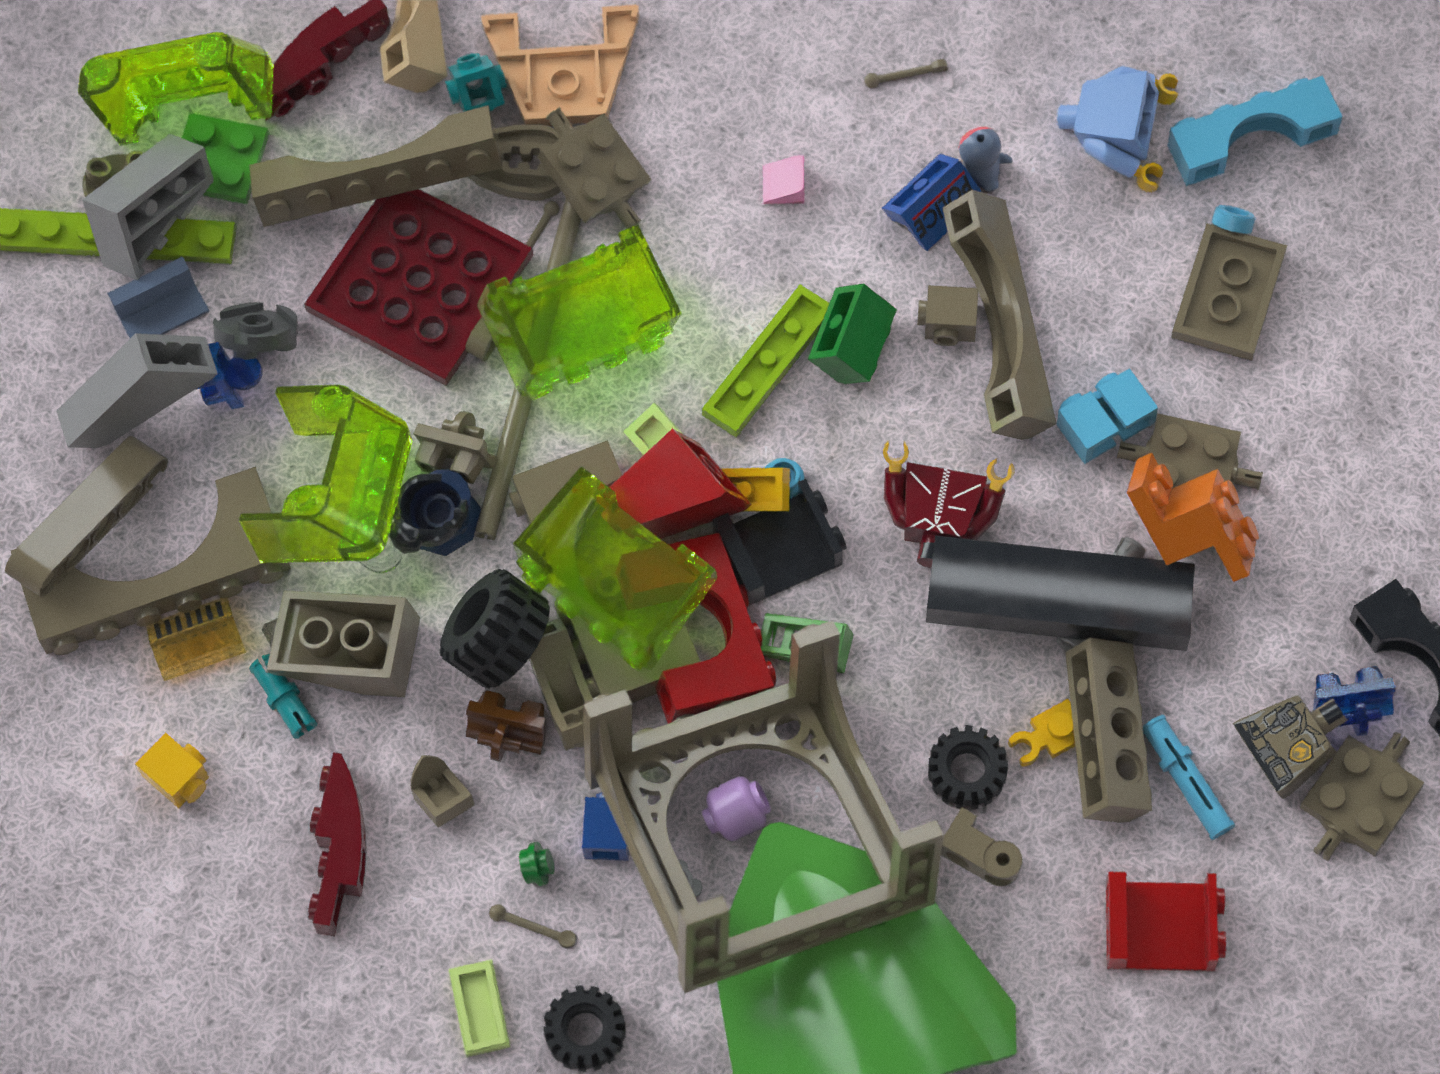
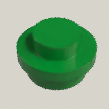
(536, 864)

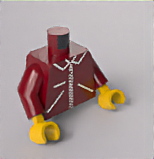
(940, 501)

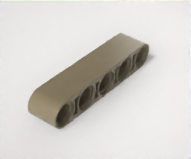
(85, 516)

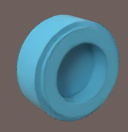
(1233, 219)

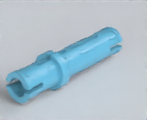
(1178, 762)

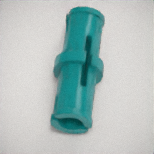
(284, 698)

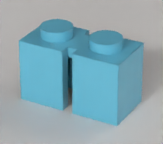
(1116, 408)

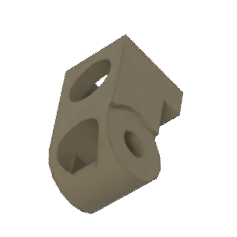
(980, 854)

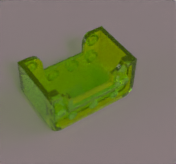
(580, 315)

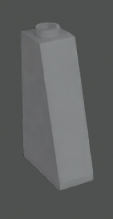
(134, 386)

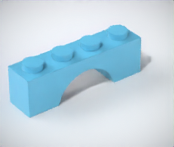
(1300, 111)

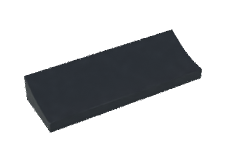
(1060, 593)

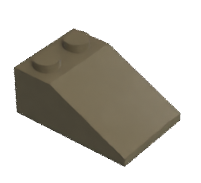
(345, 641)

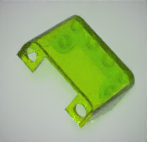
(611, 571)

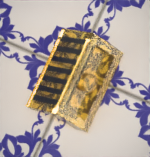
(195, 639)

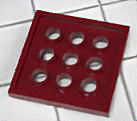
(402, 338)

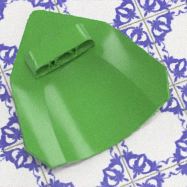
(866, 1003)

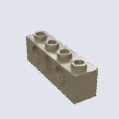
(1108, 731)

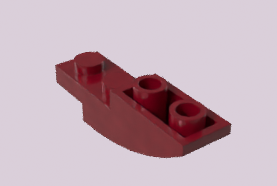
(331, 37)
(341, 829)

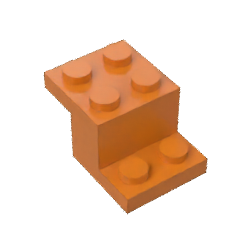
(1193, 516)

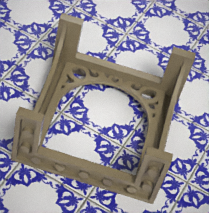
(700, 931)

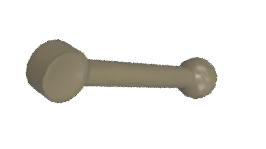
(872, 79)
(551, 209)
(566, 938)

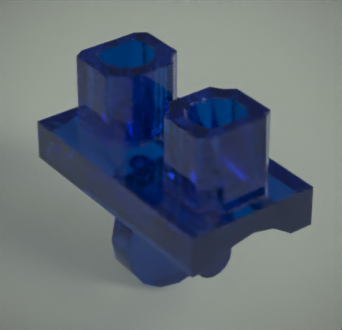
(231, 375)
(1360, 701)

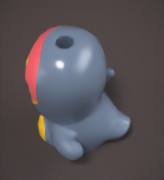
(983, 156)

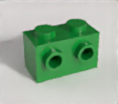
(852, 334)

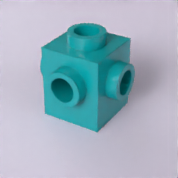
(485, 92)

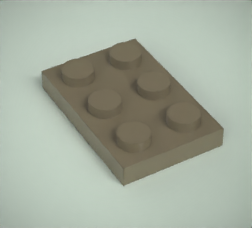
(1229, 292)

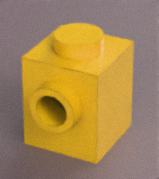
(174, 770)

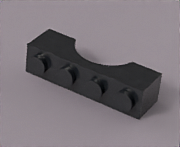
(1394, 622)

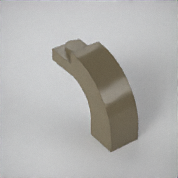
(561, 683)

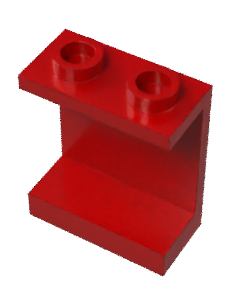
(1164, 924)

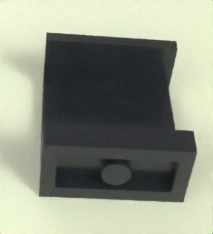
(782, 547)

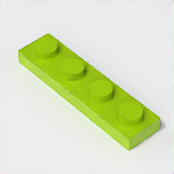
(766, 361)

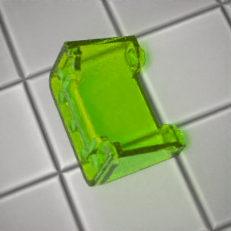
(133, 83)

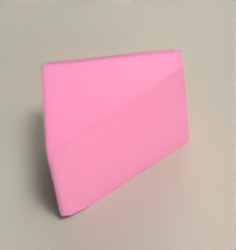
(784, 181)

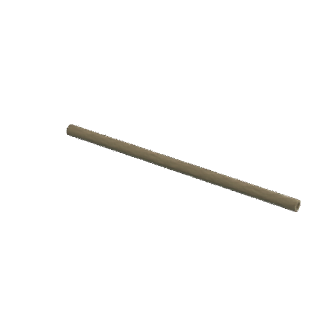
(520, 406)

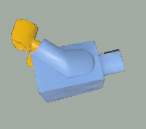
(1118, 120)

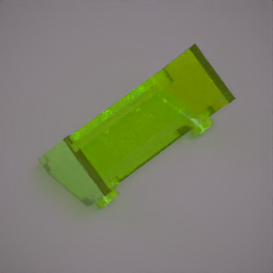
(360, 488)

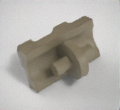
(456, 441)

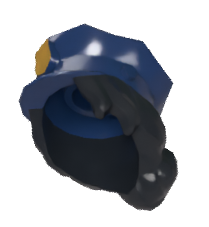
(434, 514)

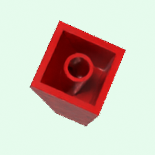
(677, 487)

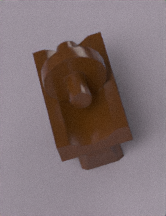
(506, 728)

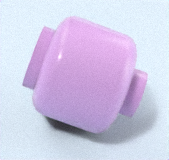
(736, 808)

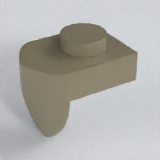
(439, 790)

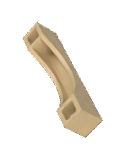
(414, 48)

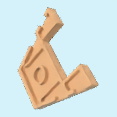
(570, 77)

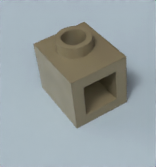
(949, 314)

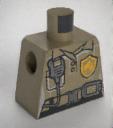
(1290, 740)

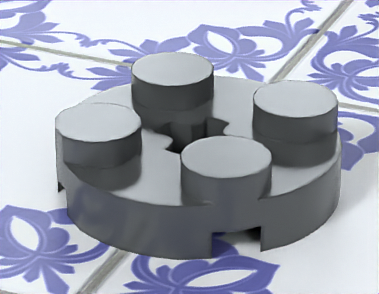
(252, 330)

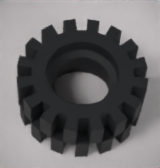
(967, 743)
(576, 1003)

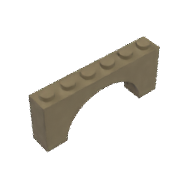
(223, 563)
(606, 667)

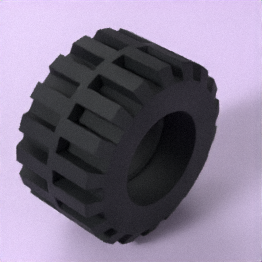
(494, 628)

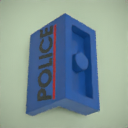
(922, 199)

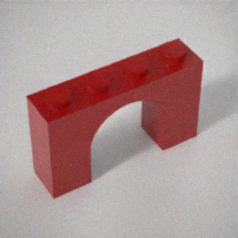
(740, 666)

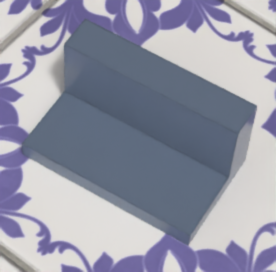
(159, 300)

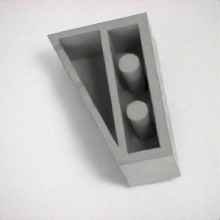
(144, 200)

